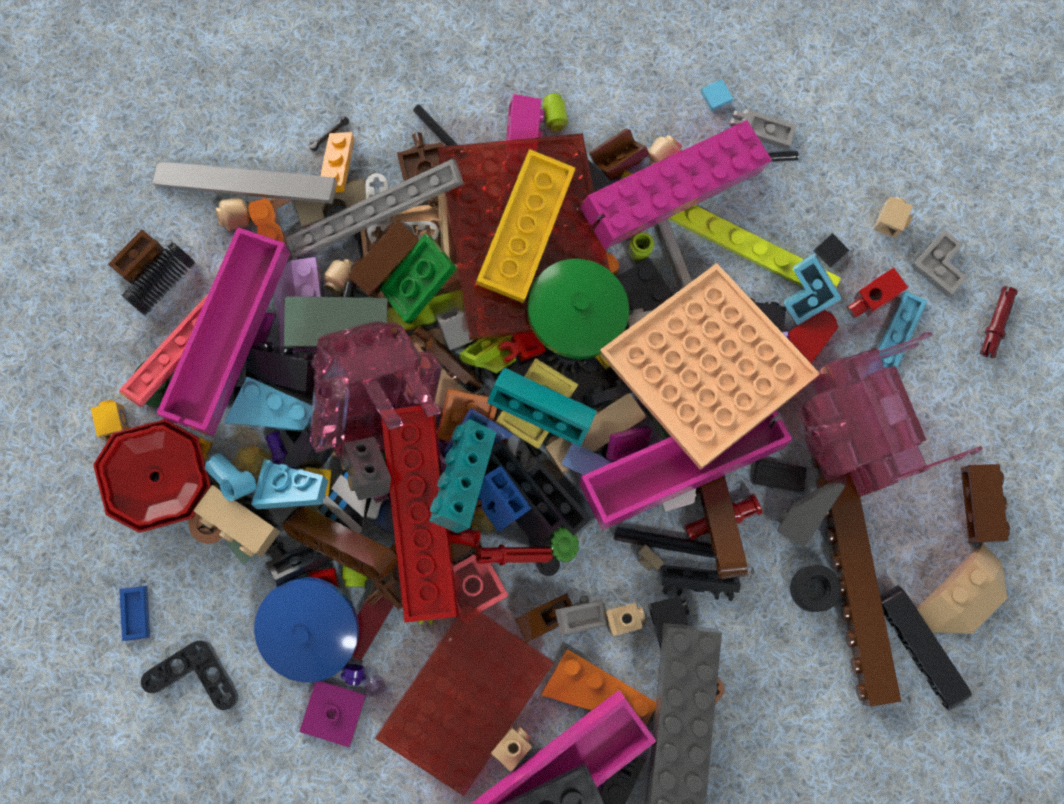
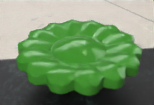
(564, 545)

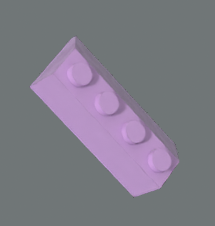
(298, 279)

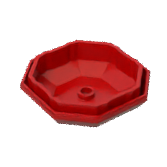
(126, 471)

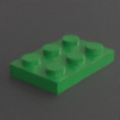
(418, 278)

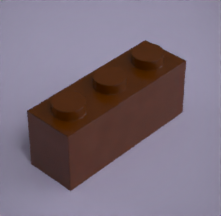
(383, 258)
(985, 503)

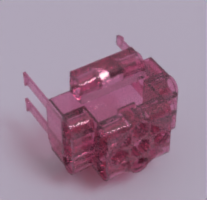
(365, 377)
(866, 422)

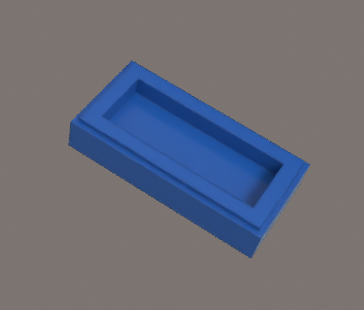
(134, 613)

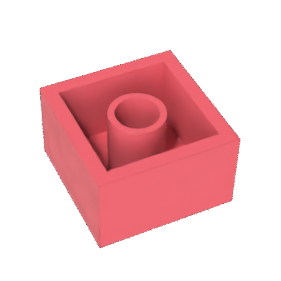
(477, 584)

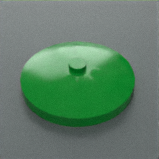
(577, 308)

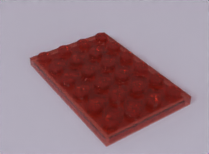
(464, 699)

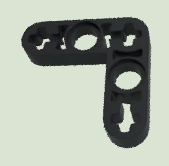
(201, 667)

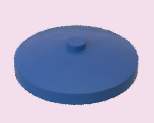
(306, 629)

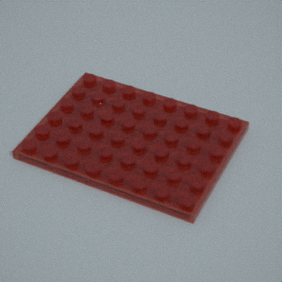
(477, 209)

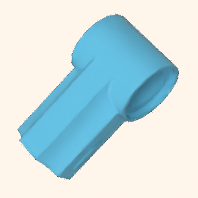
(232, 481)

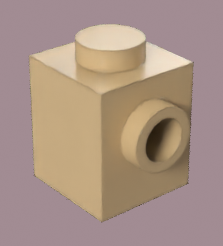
(894, 217)
(512, 747)

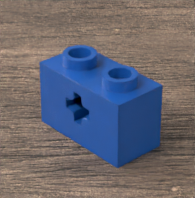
(501, 499)

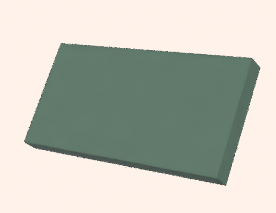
(313, 317)

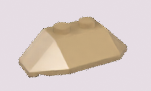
(967, 595)

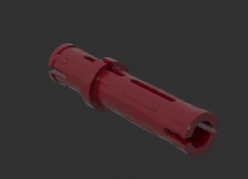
(996, 329)

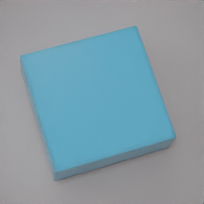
(716, 95)

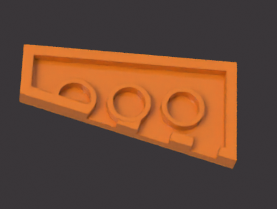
(588, 686)

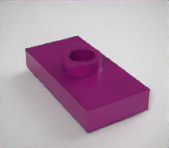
(628, 442)

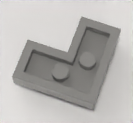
(935, 264)

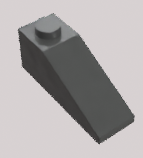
(808, 512)

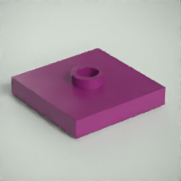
(333, 713)

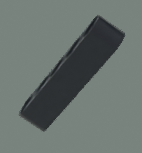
(925, 648)

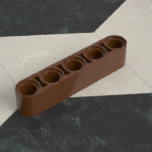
(723, 529)
(340, 543)

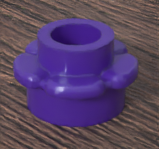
(353, 674)

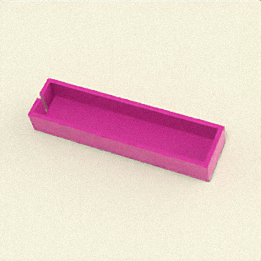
(675, 184)
(224, 332)
(667, 472)
(601, 739)

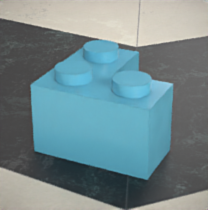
(817, 293)

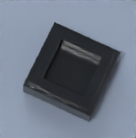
(831, 250)

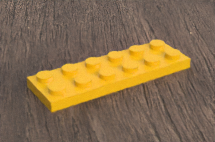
(525, 226)

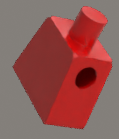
(884, 289)

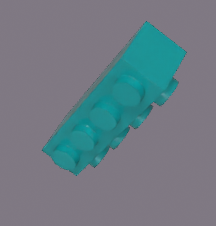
(541, 406)
(463, 476)

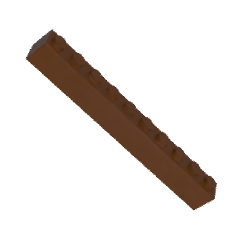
(860, 597)

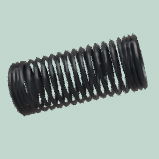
(154, 277)

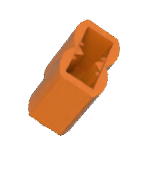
(266, 219)

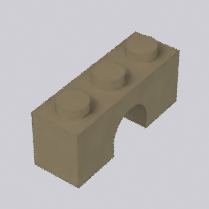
(314, 211)

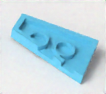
(268, 407)
(287, 487)

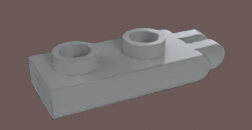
(767, 128)

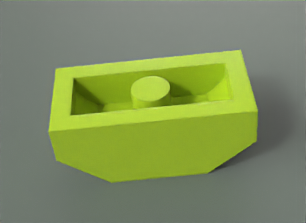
(486, 355)

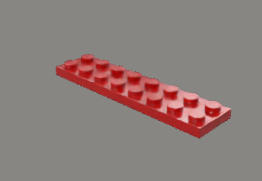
(421, 545)

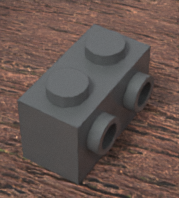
(365, 468)

